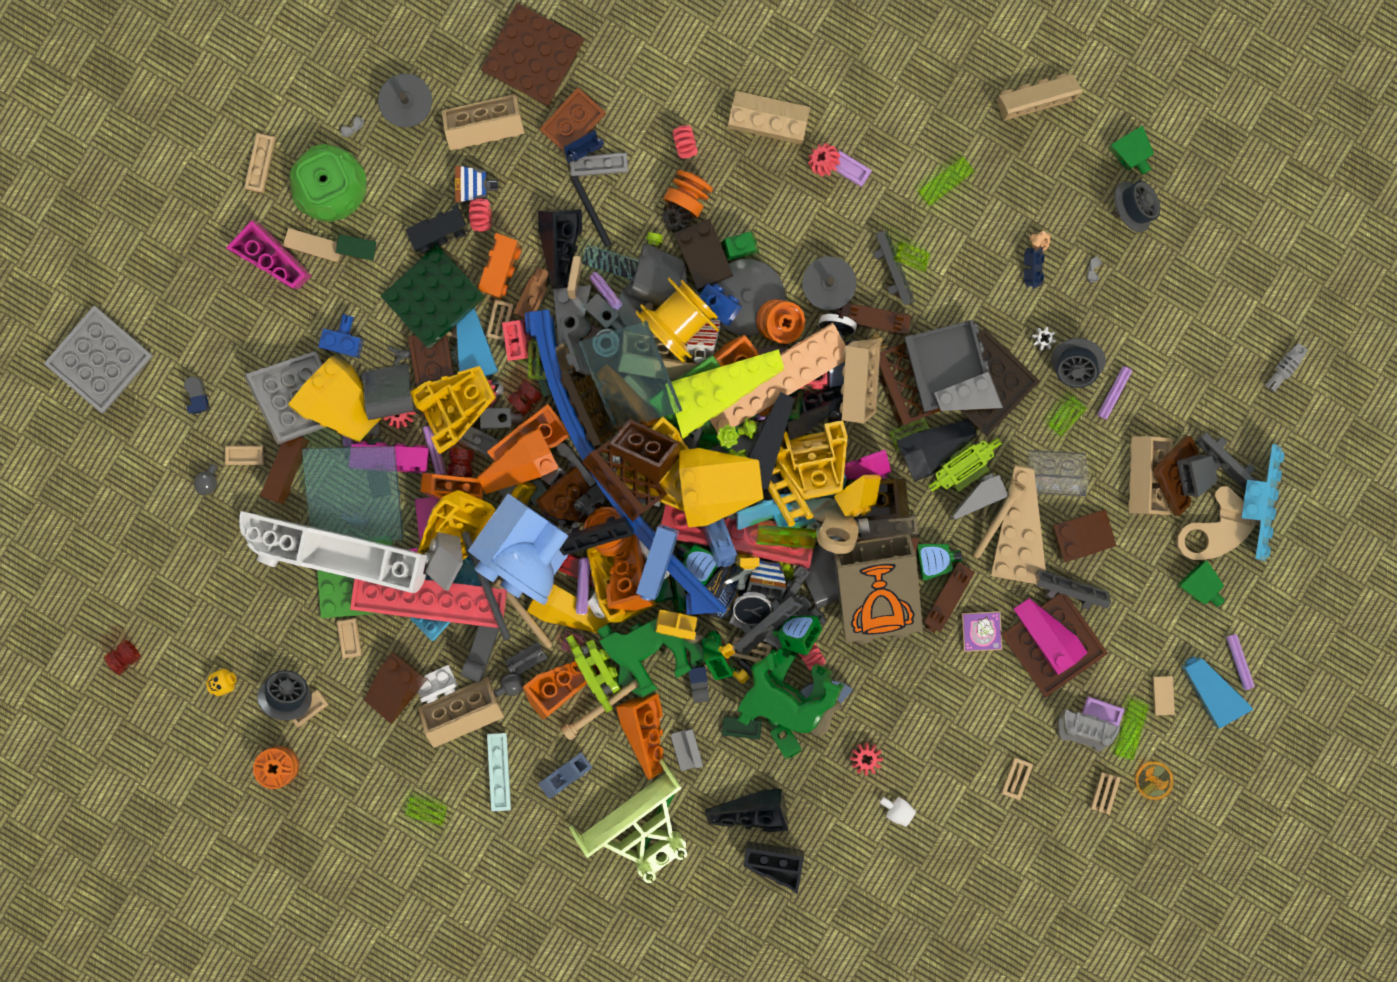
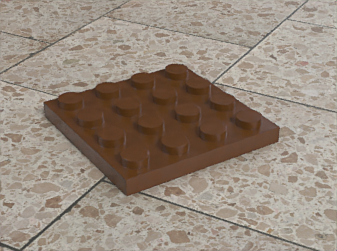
(532, 54)
(1032, 659)

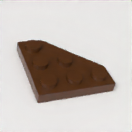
(1169, 477)
(561, 496)

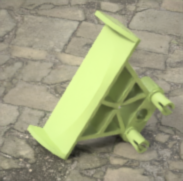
(628, 814)

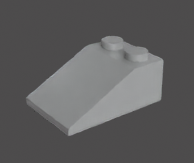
(982, 494)

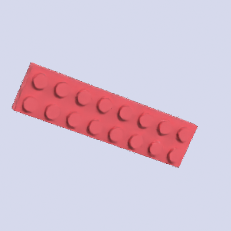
(743, 539)
(458, 605)

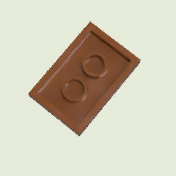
(572, 119)

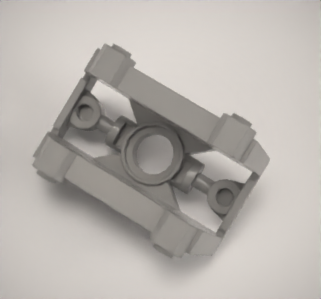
(1086, 730)

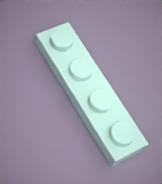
(499, 771)

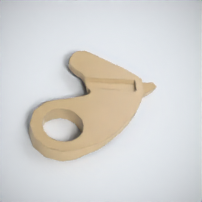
(834, 524)
(1220, 535)

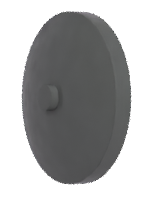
(752, 285)

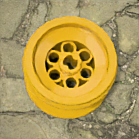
(678, 319)

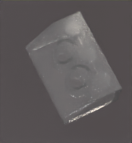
(1059, 472)

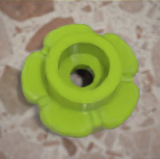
(654, 239)

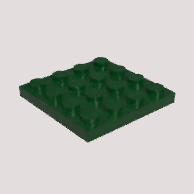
(432, 296)

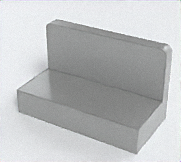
(686, 749)

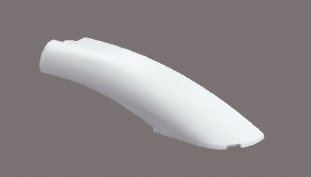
(333, 552)

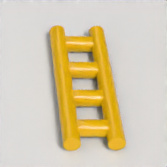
(795, 496)

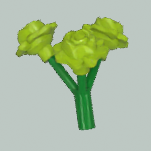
(729, 435)

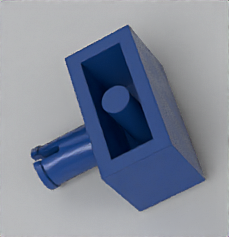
(723, 306)
(341, 340)

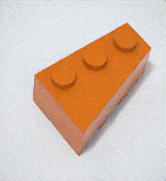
(500, 266)
(441, 485)

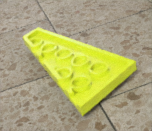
(716, 390)

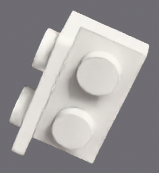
(438, 682)

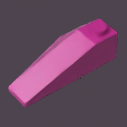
(869, 465)
(1053, 639)

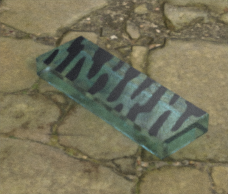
(610, 261)

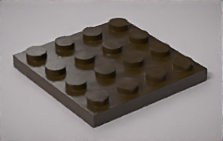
(1010, 379)
(588, 405)

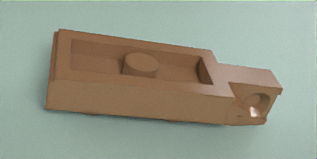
(532, 293)

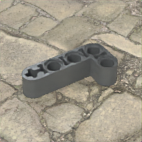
(480, 653)

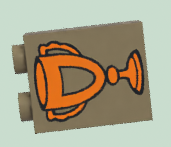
(878, 589)

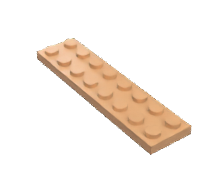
(801, 365)

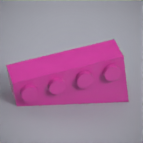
(265, 252)
(408, 459)

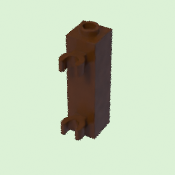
(876, 318)
(284, 470)
(948, 598)

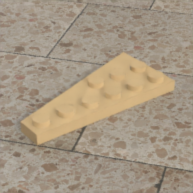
(1020, 542)

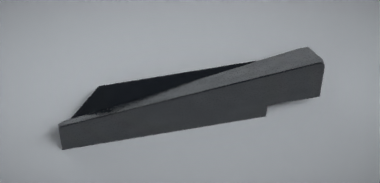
(770, 437)

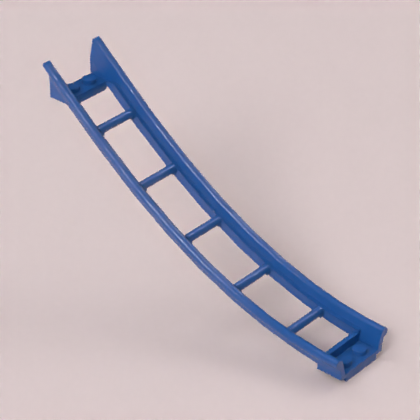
(541, 328)

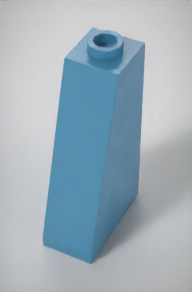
(473, 345)
(1216, 695)

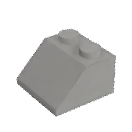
(444, 559)

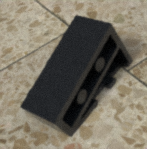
(437, 230)
(775, 863)

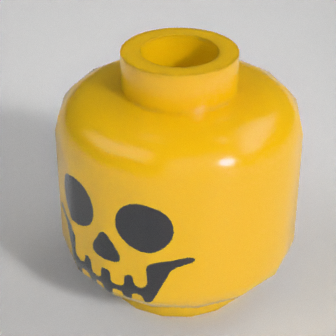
(221, 682)

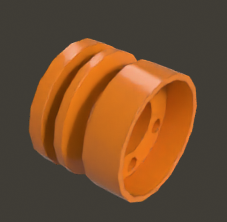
(689, 191)
(287, 767)

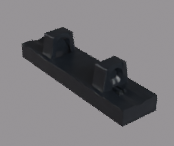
(596, 535)

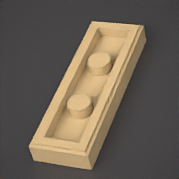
(260, 163)
(311, 245)

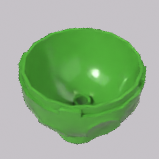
(338, 194)

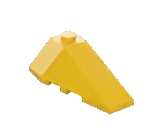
(562, 611)

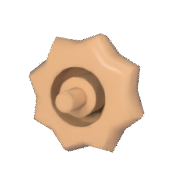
(1040, 240)

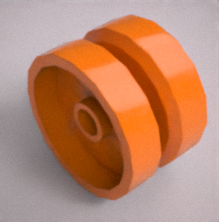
(780, 321)
(600, 516)

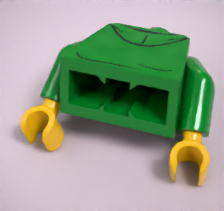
(718, 656)

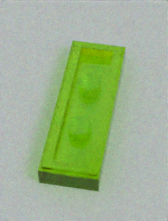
(946, 181)
(786, 536)
(1131, 730)

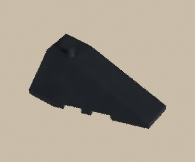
(558, 237)
(814, 410)
(930, 448)
(761, 809)

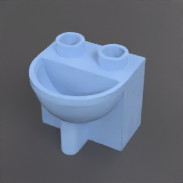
(520, 550)

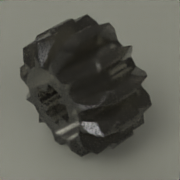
(676, 217)

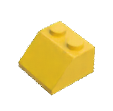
(859, 496)

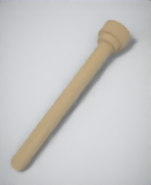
(1015, 491)
(524, 614)
(572, 729)

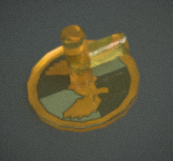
(1154, 780)

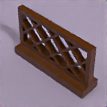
(892, 390)
(616, 485)

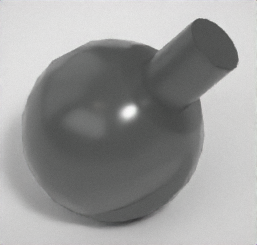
(206, 482)
(510, 685)

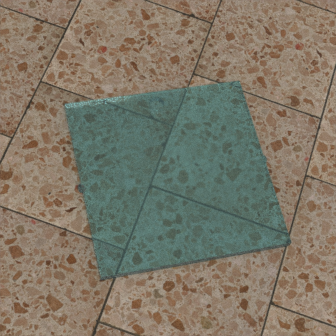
(630, 375)
(354, 491)

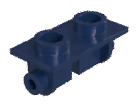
(581, 146)
(1034, 277)

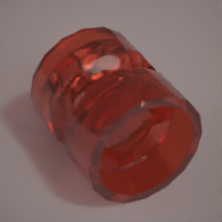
(529, 392)
(460, 462)
(120, 658)

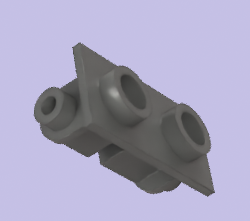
(586, 505)
(805, 611)
(526, 659)

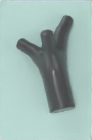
(402, 354)

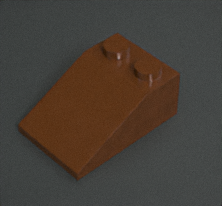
(646, 449)
(1083, 536)
(394, 687)

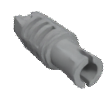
(1287, 366)

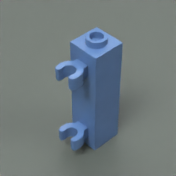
(720, 543)
(657, 562)

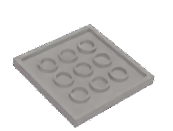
(98, 359)
(275, 388)

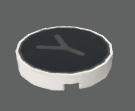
(846, 325)
(752, 608)

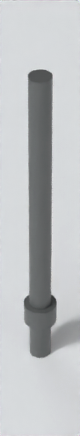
(488, 591)

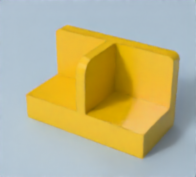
(676, 625)

